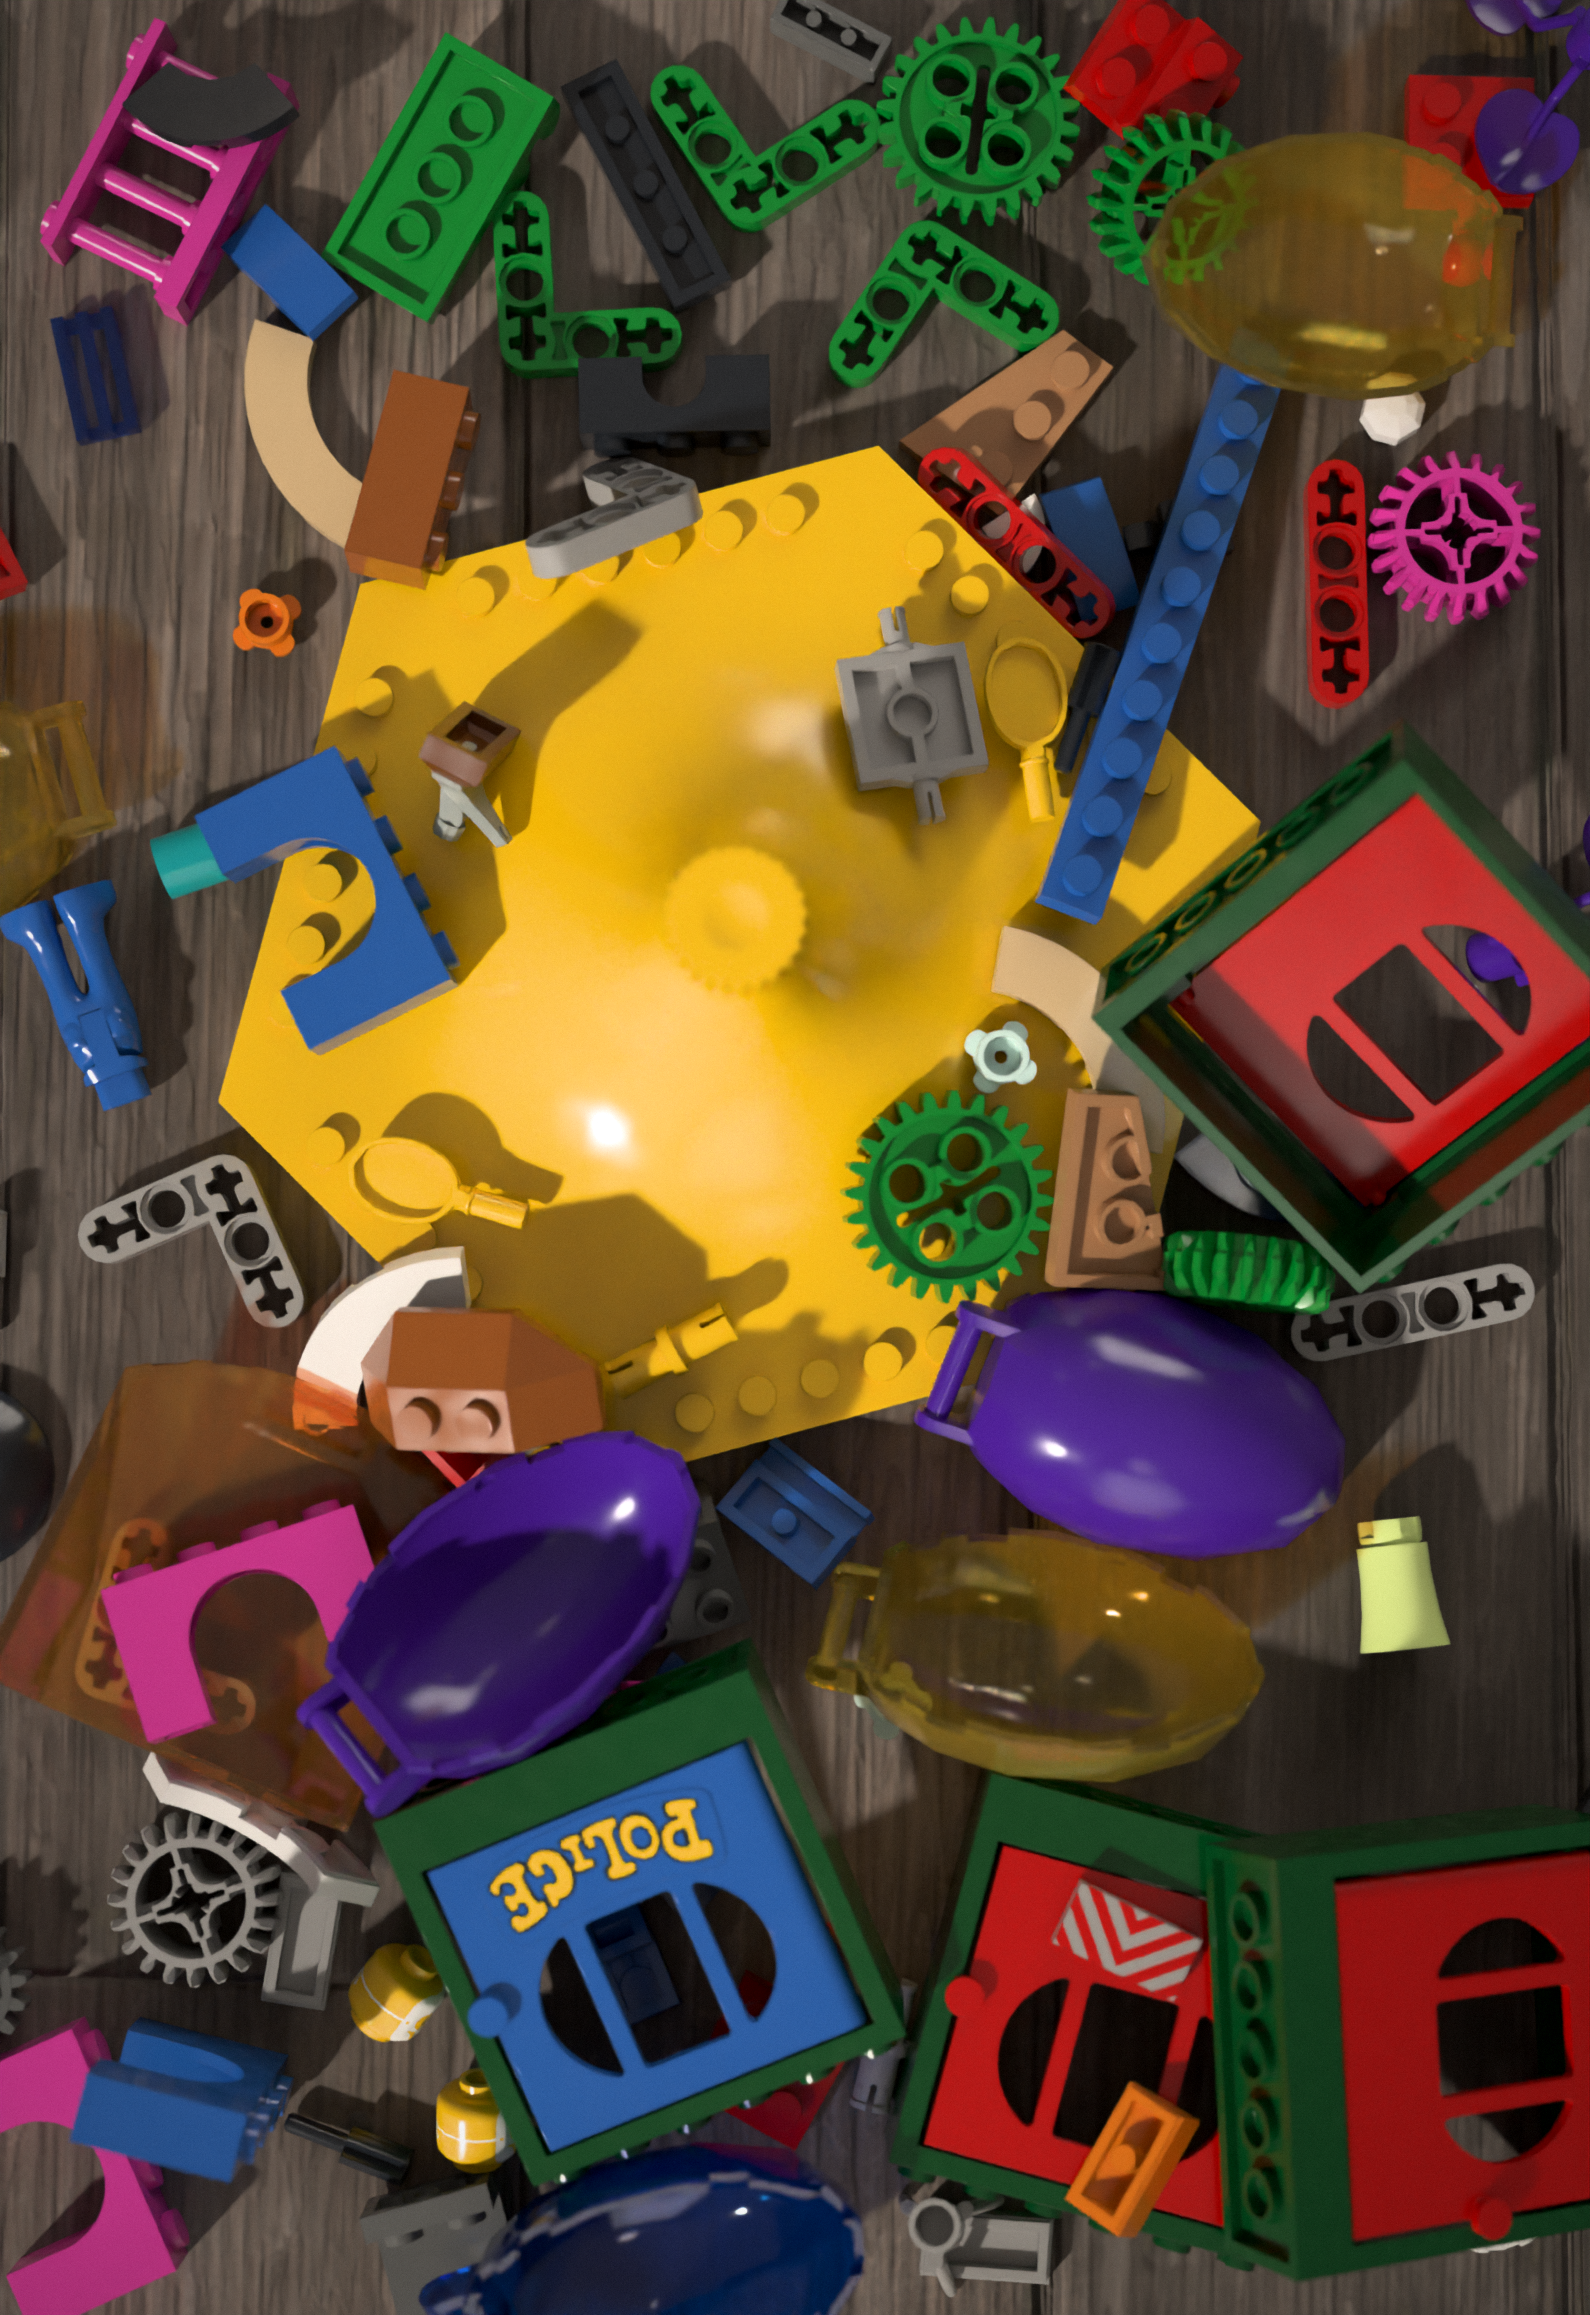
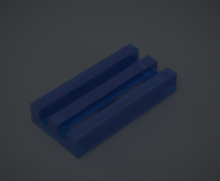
(84, 325)

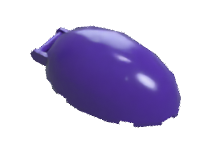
(1141, 1422)
(508, 1611)

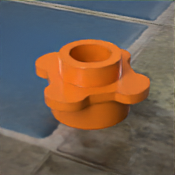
(256, 607)

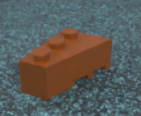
(412, 480)

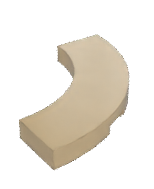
(286, 432)
(1065, 992)

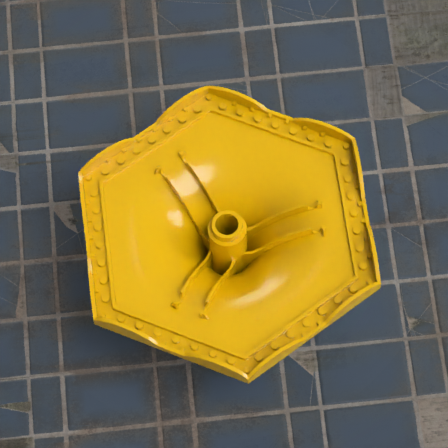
(700, 942)

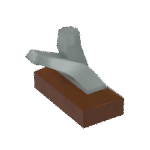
(461, 756)

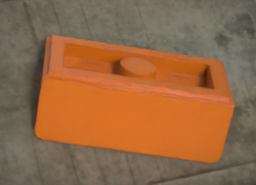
(1132, 2161)

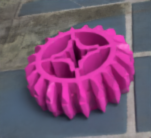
(1479, 534)

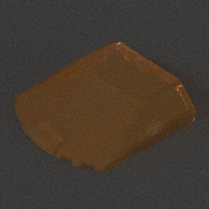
(191, 1462)

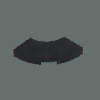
(213, 111)

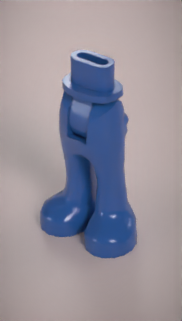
(97, 1025)

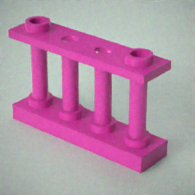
(206, 223)

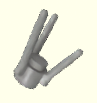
(939, 2227)

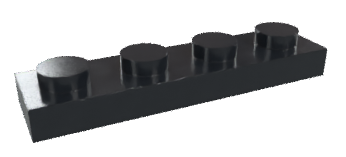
(646, 186)

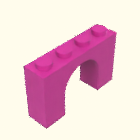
(160, 1610)
(135, 2231)

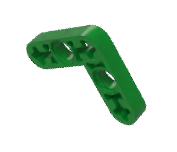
(745, 169)
(919, 286)
(561, 328)

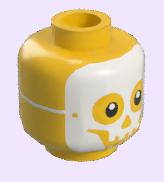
(396, 1992)
(471, 2125)

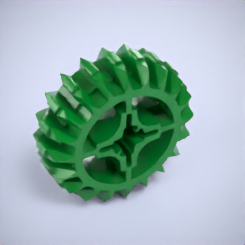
(1166, 149)
(1247, 1272)

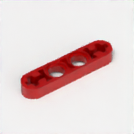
(1022, 535)
(1341, 584)

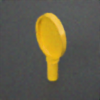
(1028, 708)
(420, 1185)

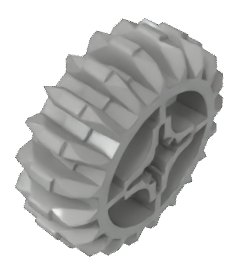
(202, 1927)

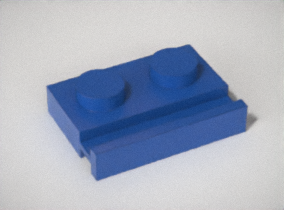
(795, 1513)

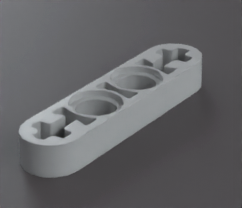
(1411, 1317)

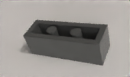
(832, 37)

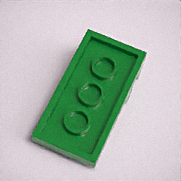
(441, 178)

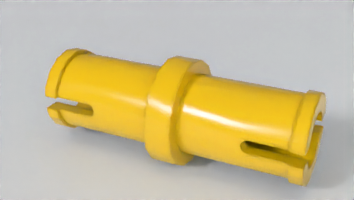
(671, 1350)

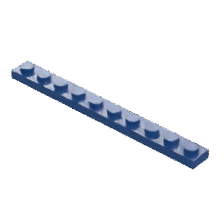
(1157, 648)

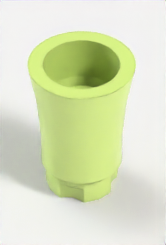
(1397, 1588)

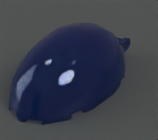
(671, 2236)

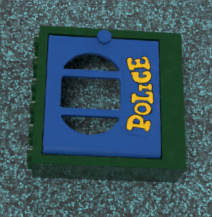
(706, 1822)

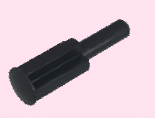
(1085, 699)
(358, 2148)

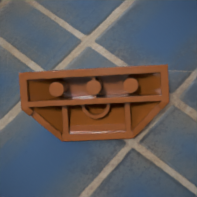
(478, 1382)

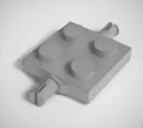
(911, 716)

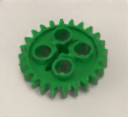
(922, 114)
(972, 1249)

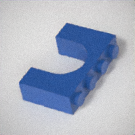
(327, 807)
(183, 2100)

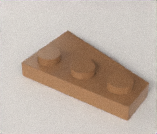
(1015, 416)
(1103, 1199)

